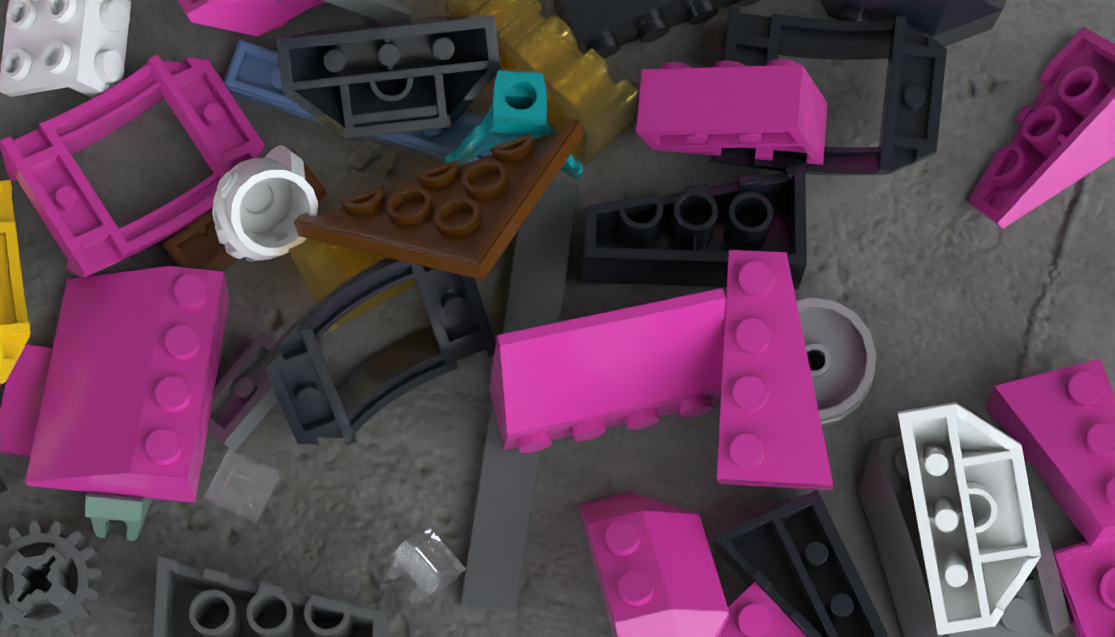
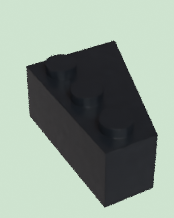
(803, 569)

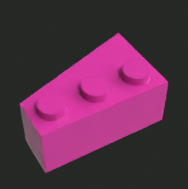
(732, 108)
(1069, 438)

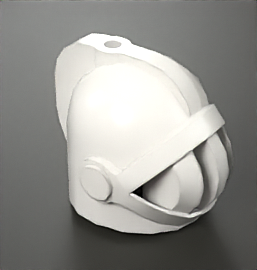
(260, 203)

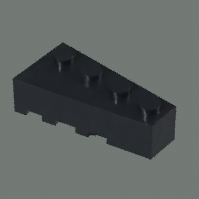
(613, 23)

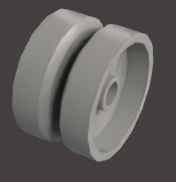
(848, 356)

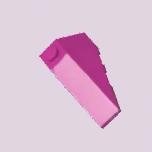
(1058, 137)

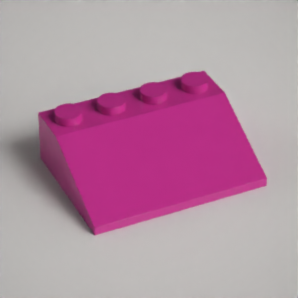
(609, 371)
(131, 383)

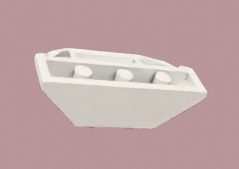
(969, 513)

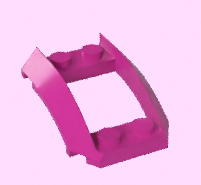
(66, 199)

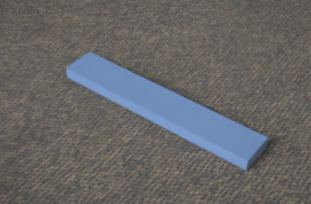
(257, 79)

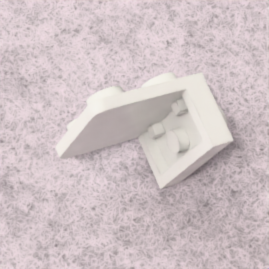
(64, 45)

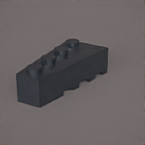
(689, 233)

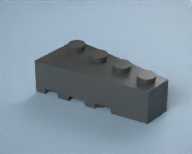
(217, 605)

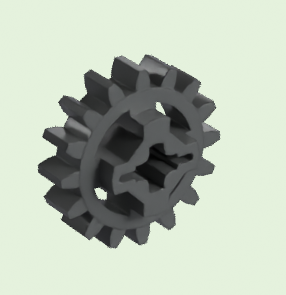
(56, 565)

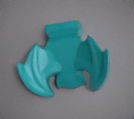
(515, 111)

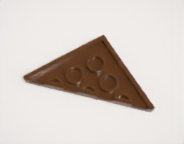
(453, 213)

